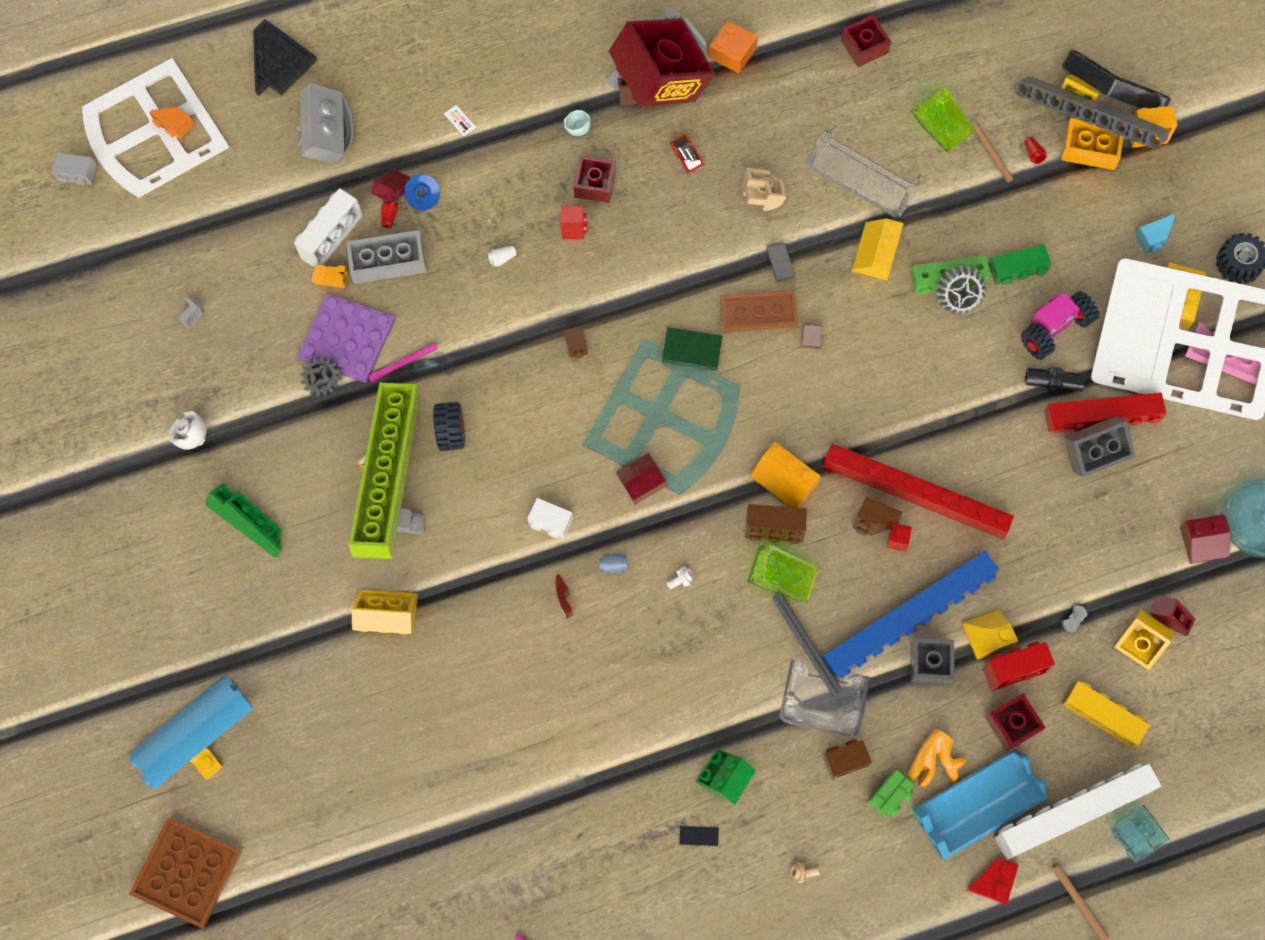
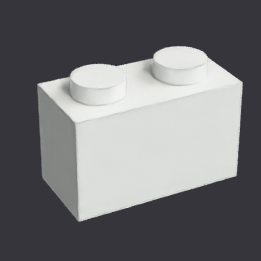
(550, 518)

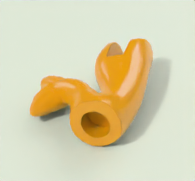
(925, 760)

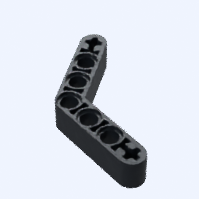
(1111, 84)

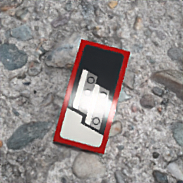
(686, 153)

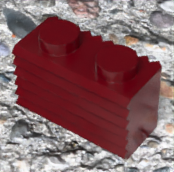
(390, 185)

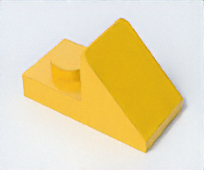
(206, 763)

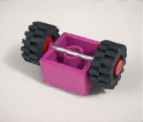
(1054, 319)

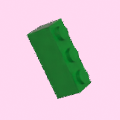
(1020, 264)

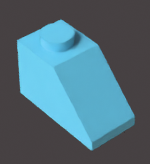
(1154, 234)

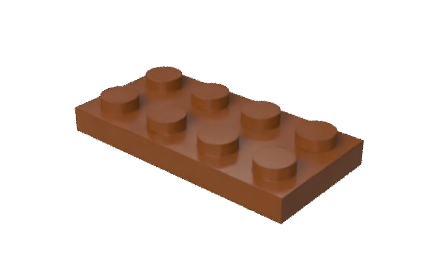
(758, 311)

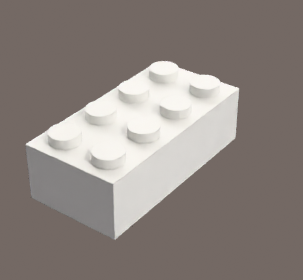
(328, 228)

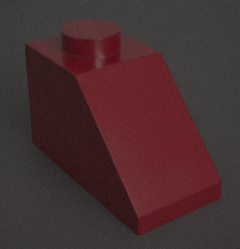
(1172, 614)

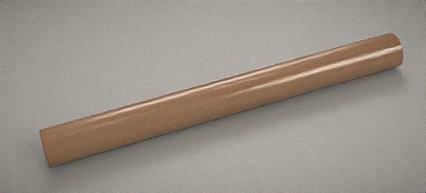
(991, 151)
(1080, 903)

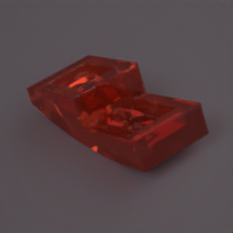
(562, 593)

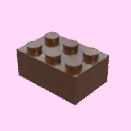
(775, 523)

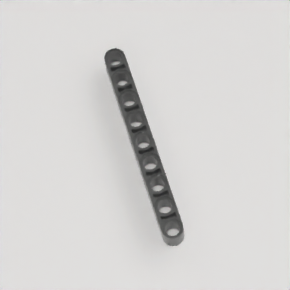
(1098, 110)

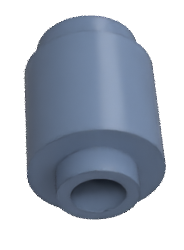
(613, 563)

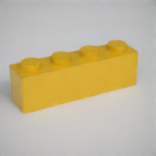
(1106, 715)

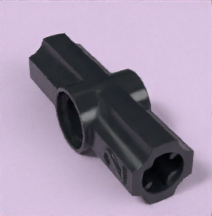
(1055, 379)

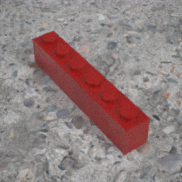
(1086, 413)

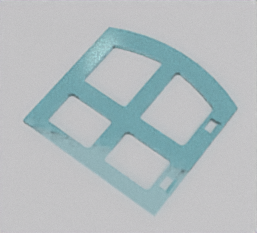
(658, 413)

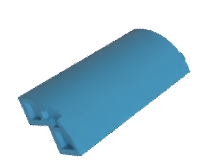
(190, 731)
(980, 803)

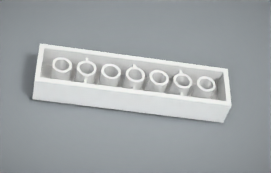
(1073, 813)

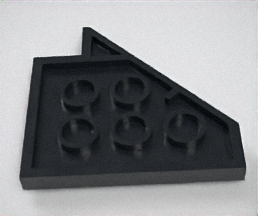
(278, 59)

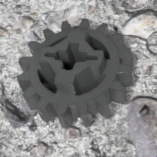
(316, 385)

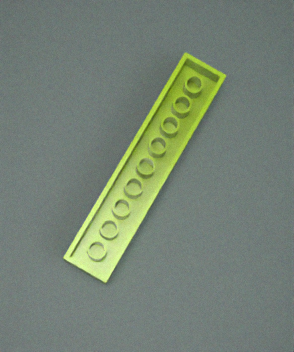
(384, 471)

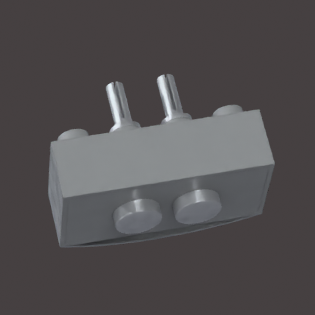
(322, 124)

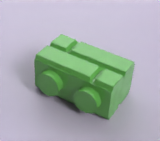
(891, 794)

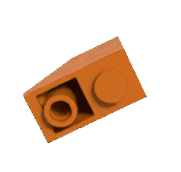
(173, 121)

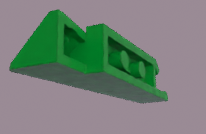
(246, 518)

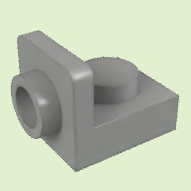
(191, 314)

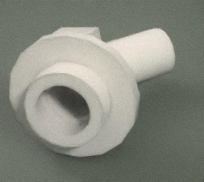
(684, 576)

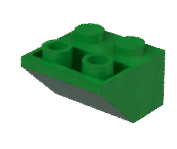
(726, 775)

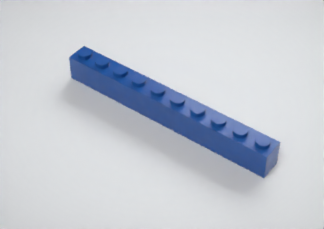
(910, 615)

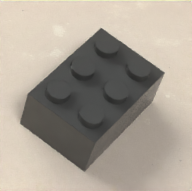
(1099, 446)

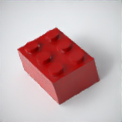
(1018, 665)

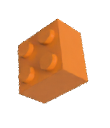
(733, 46)

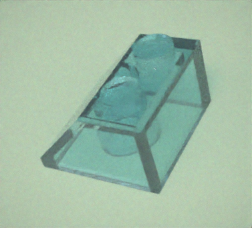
(1139, 834)

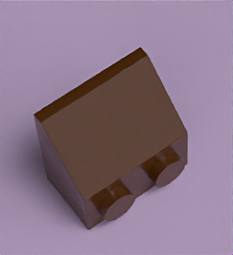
(875, 517)

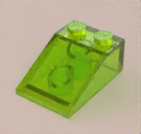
(943, 119)
(782, 573)

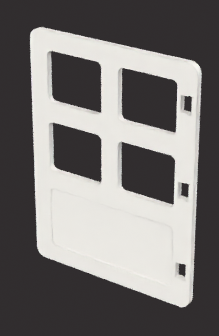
(1144, 327)

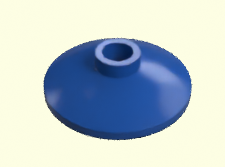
(430, 188)

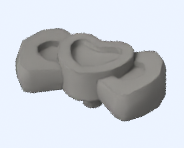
(1074, 619)

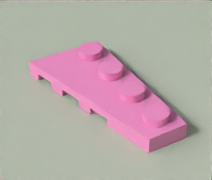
(1236, 366)

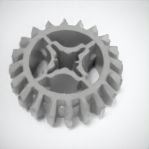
(963, 275)

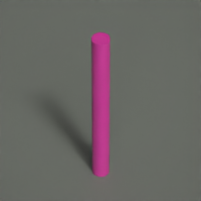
(402, 362)

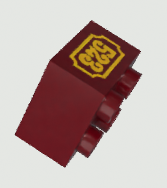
(661, 62)

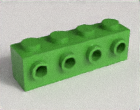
(927, 276)

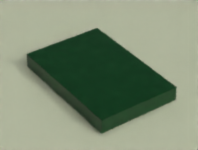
(692, 349)

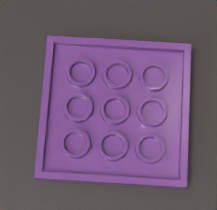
(348, 336)

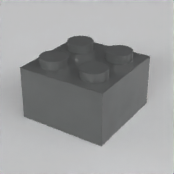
(932, 661)

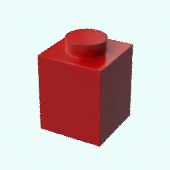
(899, 537)

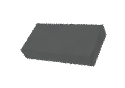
(780, 262)

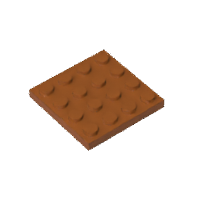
(185, 873)

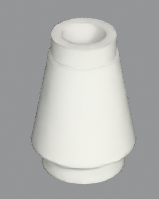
(502, 255)

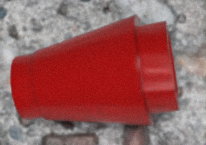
(1035, 151)
(388, 213)

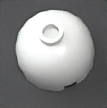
(189, 431)

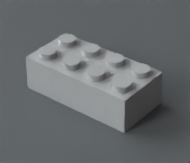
(386, 257)

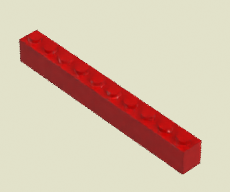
(918, 491)

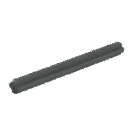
(807, 645)

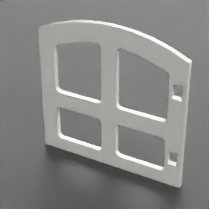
(137, 87)

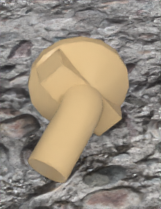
(801, 873)

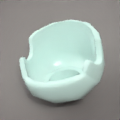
(577, 123)

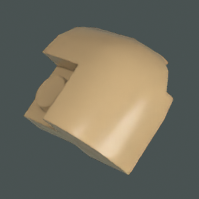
(763, 189)

